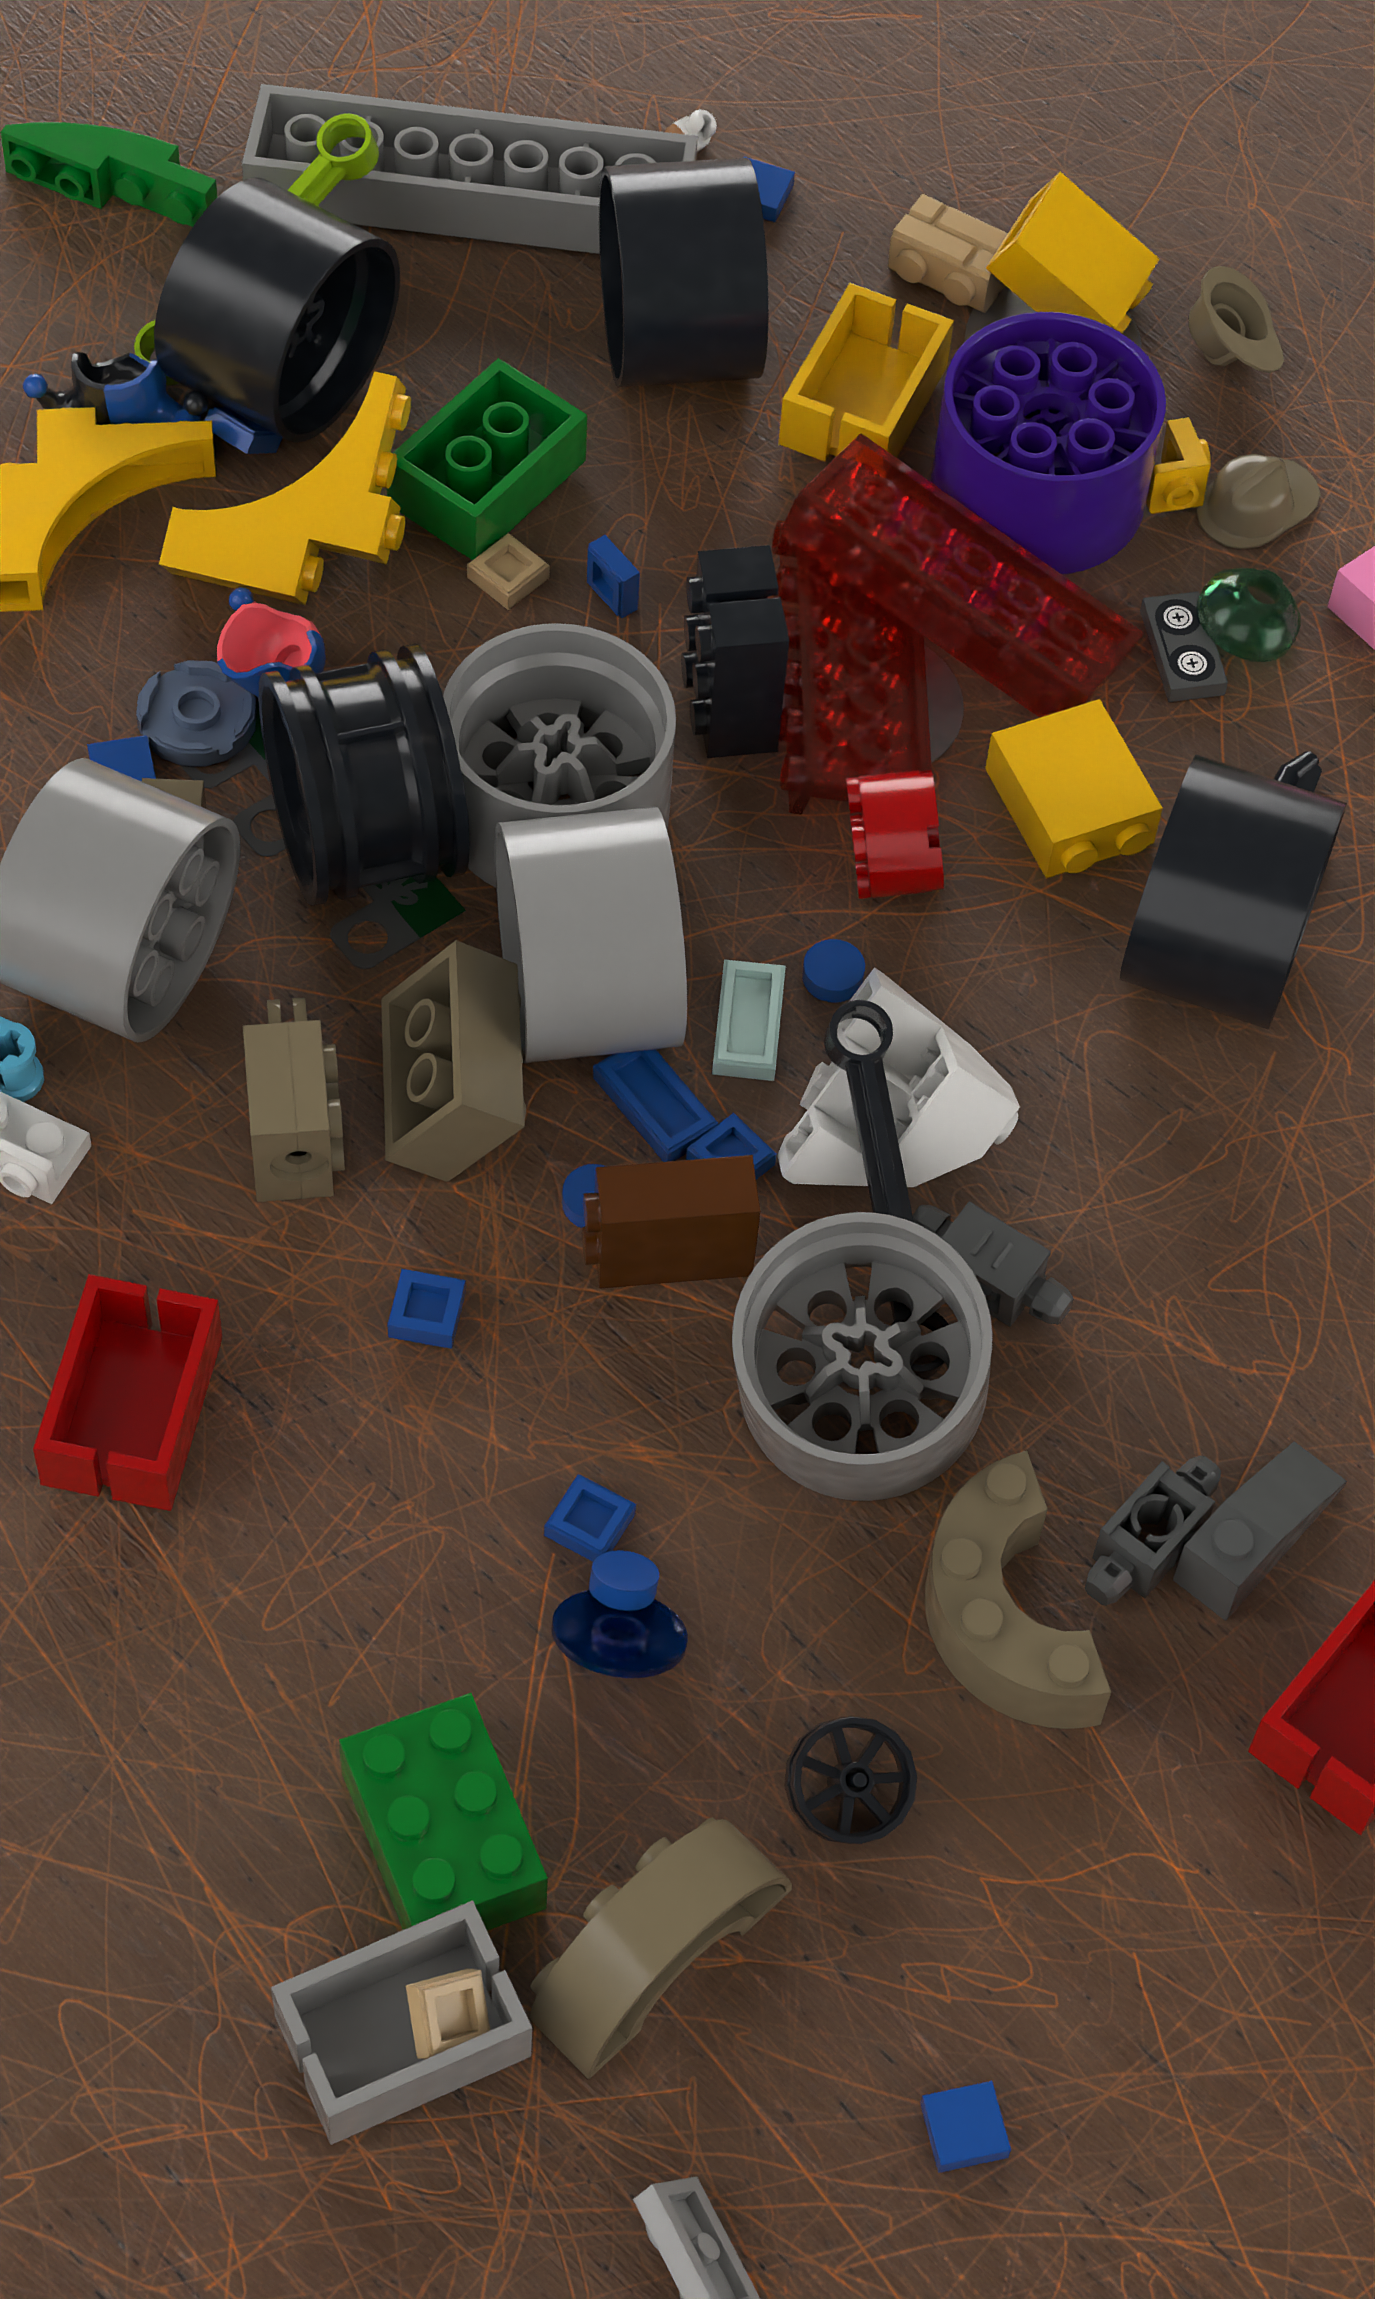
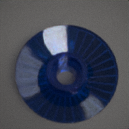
(619, 1641)

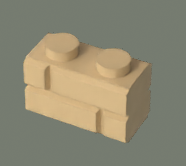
(947, 253)

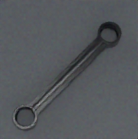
(878, 1134)

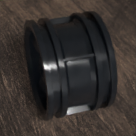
(364, 774)

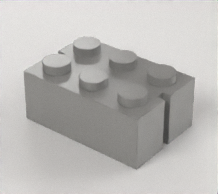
(355, 2030)

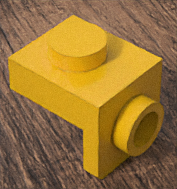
(1183, 470)

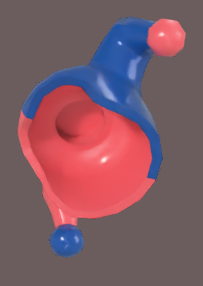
(264, 641)

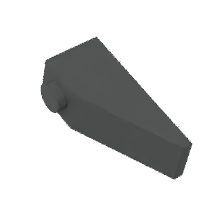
(1255, 1529)

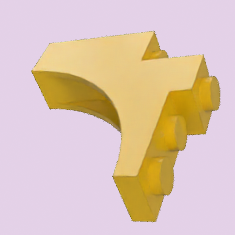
(76, 479)
(333, 507)

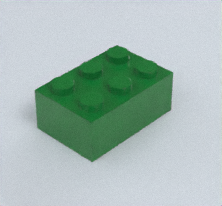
(488, 459)
(443, 1816)

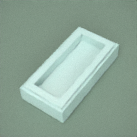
(748, 1020)

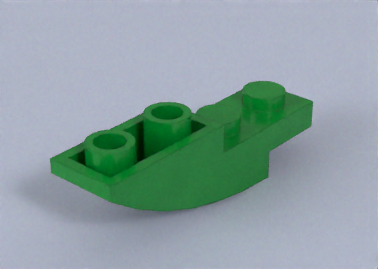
(101, 161)

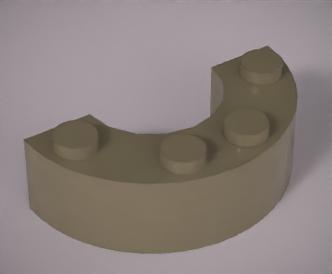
(977, 1629)
(648, 1935)

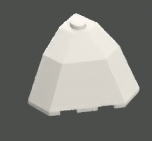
(940, 1093)

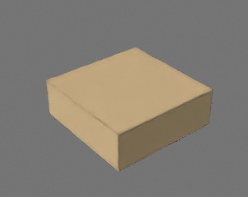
(508, 571)
(447, 2011)

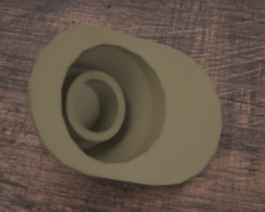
(1234, 322)
(1256, 500)

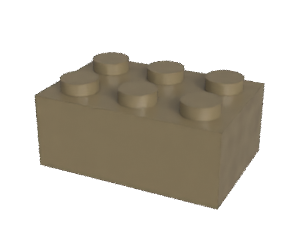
(452, 1062)

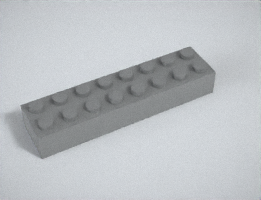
(456, 166)

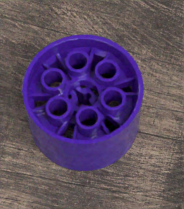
(1082, 465)

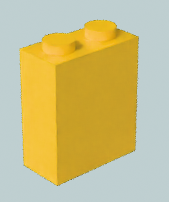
(1073, 258)
(1073, 789)

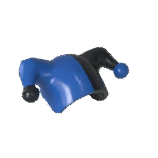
(120, 391)

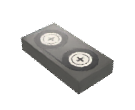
(1182, 649)

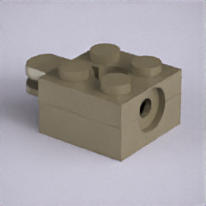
(292, 1106)

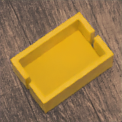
(860, 382)

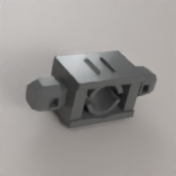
(1004, 1262)
(1128, 1563)

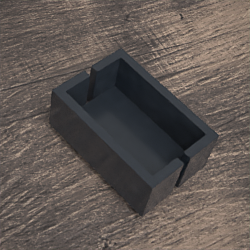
(736, 651)

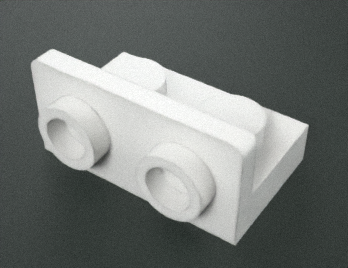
(37, 1150)

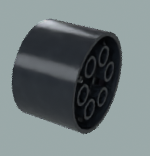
(683, 272)
(276, 309)
(1231, 891)

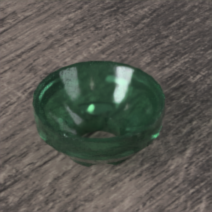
(1244, 624)

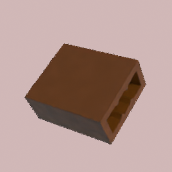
(672, 1221)

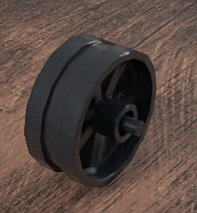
(851, 1780)

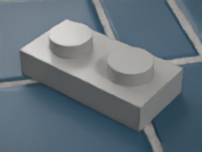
(693, 2241)

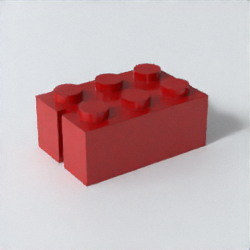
(128, 1393)
(1327, 1721)

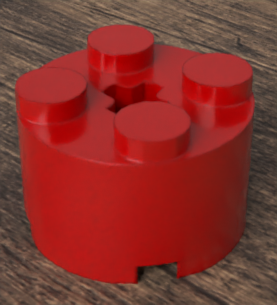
(895, 834)

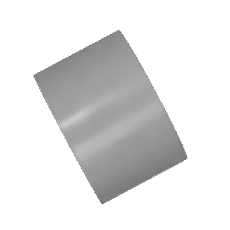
(547, 688)
(113, 898)
(593, 933)
(906, 1268)

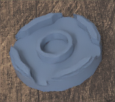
(195, 714)

